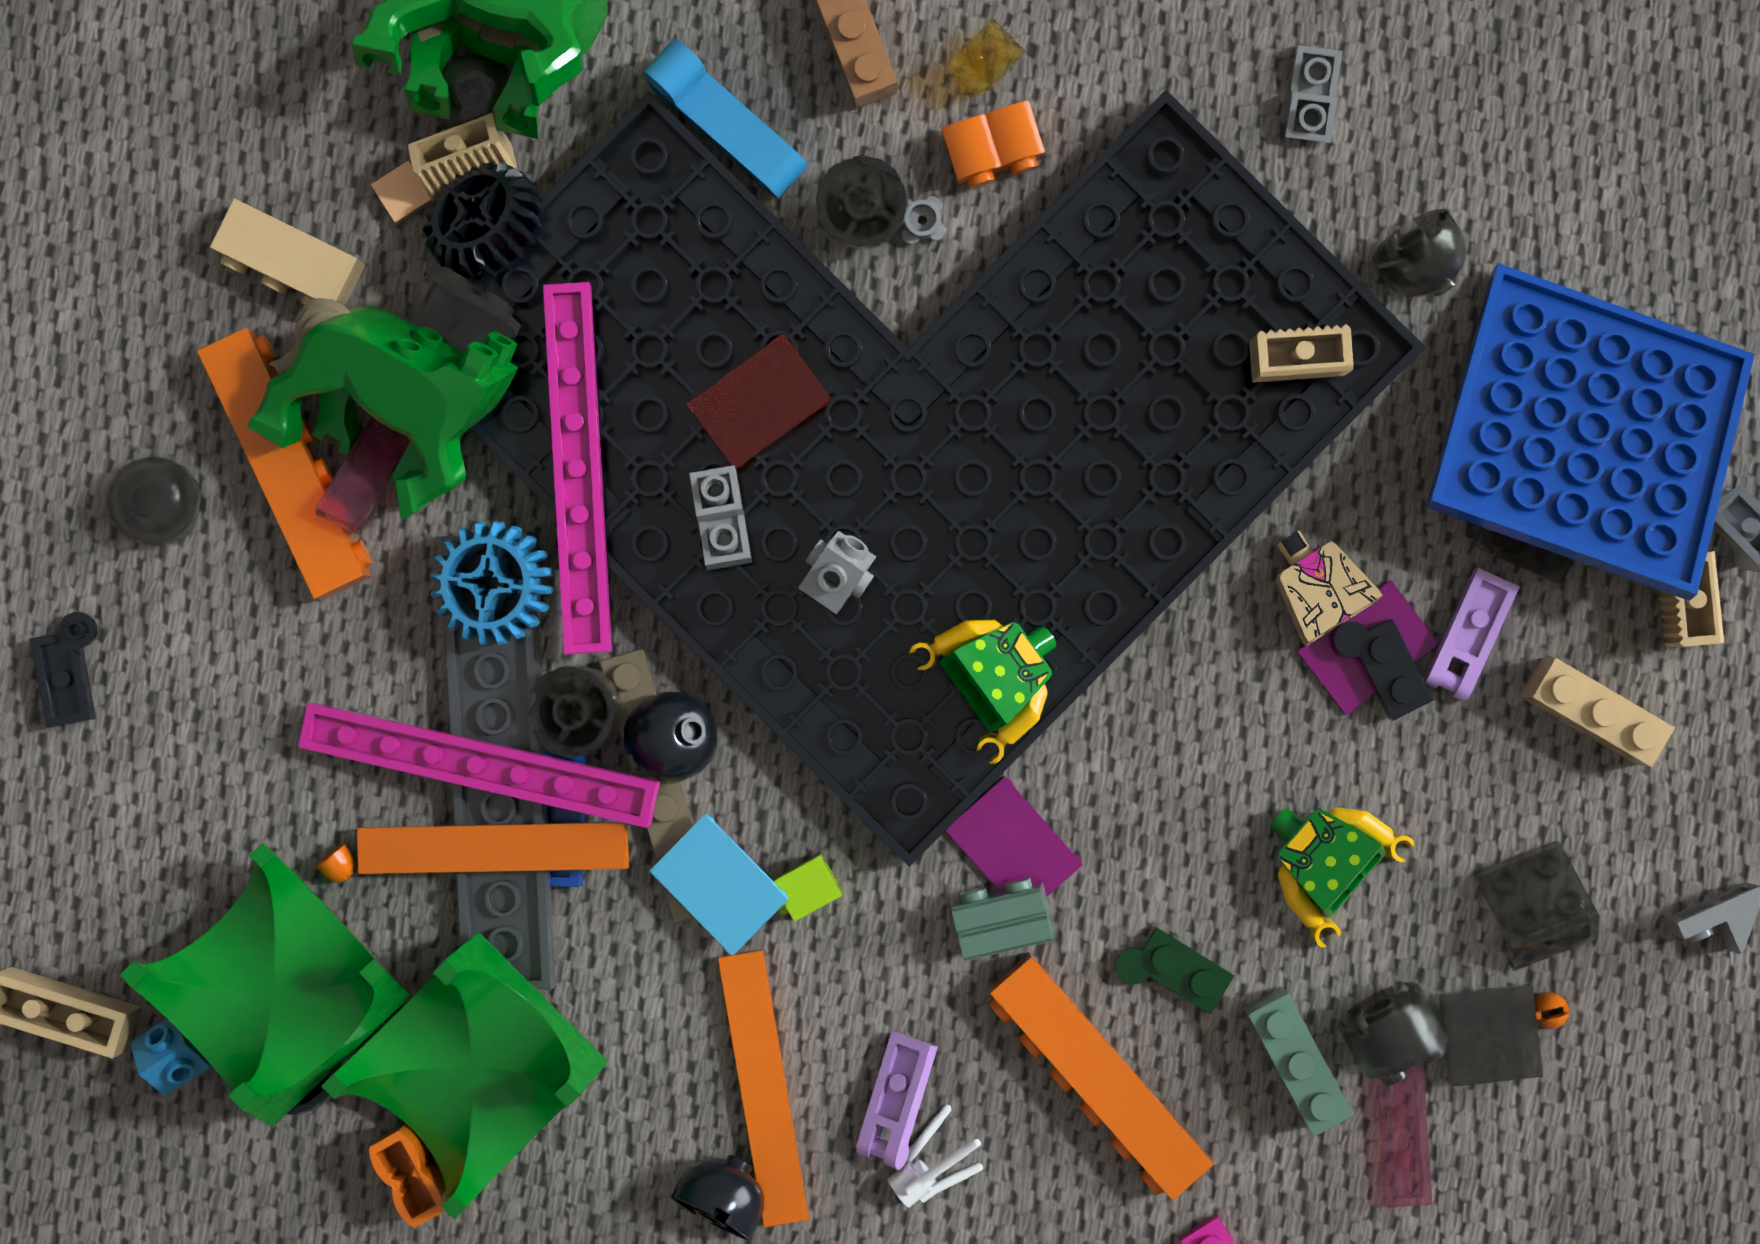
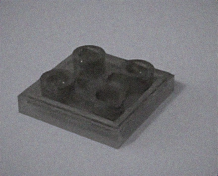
(1491, 1035)

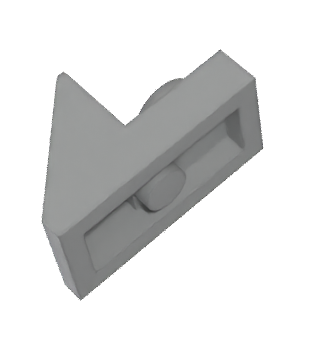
(1739, 525)
(1730, 911)

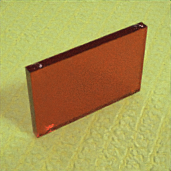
(759, 401)

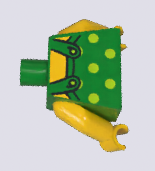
(997, 674)
(1329, 860)

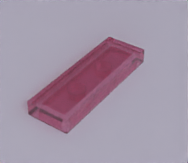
(362, 476)
(1405, 1141)

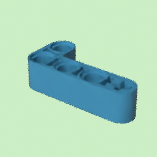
(721, 118)

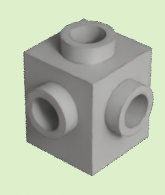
(838, 571)

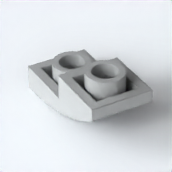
(1313, 93)
(720, 517)

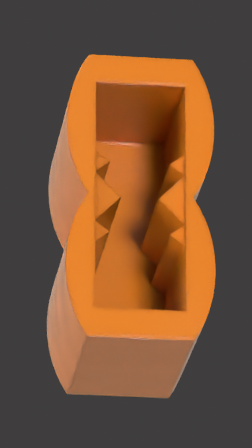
(993, 144)
(405, 1165)

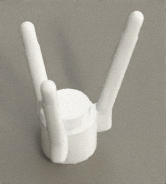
(917, 1181)

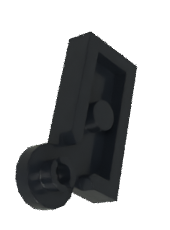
(1385, 664)
(63, 671)

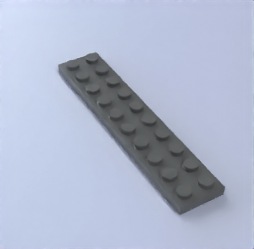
(489, 704)

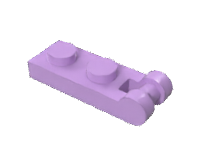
(1471, 633)
(896, 1099)

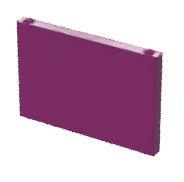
(1345, 676)
(1012, 840)

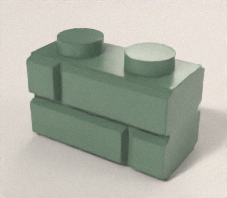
(1002, 919)

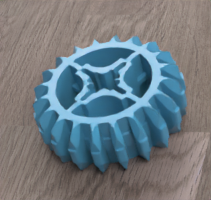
(491, 600)

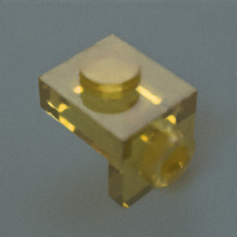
(985, 59)

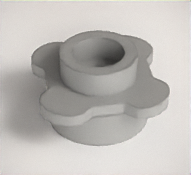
(931, 229)

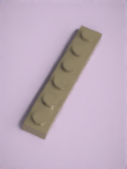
(672, 811)

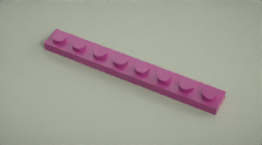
(577, 468)
(479, 764)

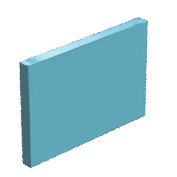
(719, 884)

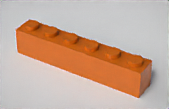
(288, 476)
(1100, 1077)

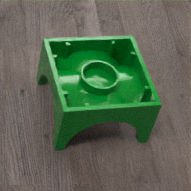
(272, 991)
(472, 1067)

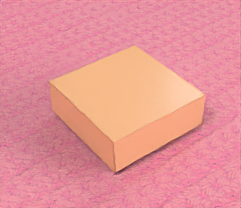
(401, 193)

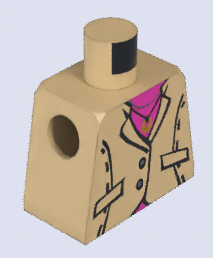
(1321, 587)

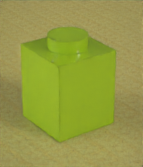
(808, 887)

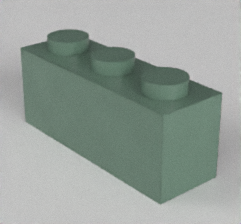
(1297, 1061)

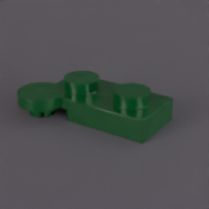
(1176, 968)

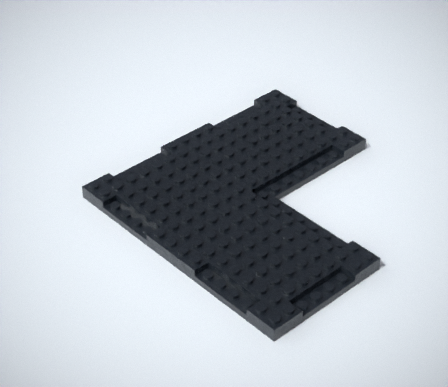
(1028, 461)

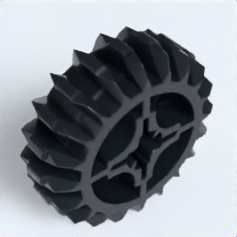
(477, 247)

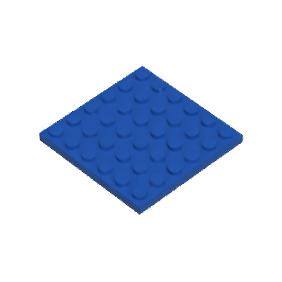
(1592, 432)

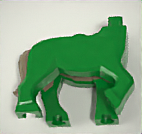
(535, 36)
(399, 378)

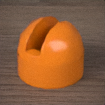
(337, 865)
(1548, 1002)

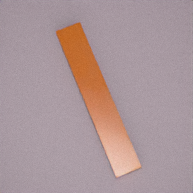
(493, 847)
(763, 1087)

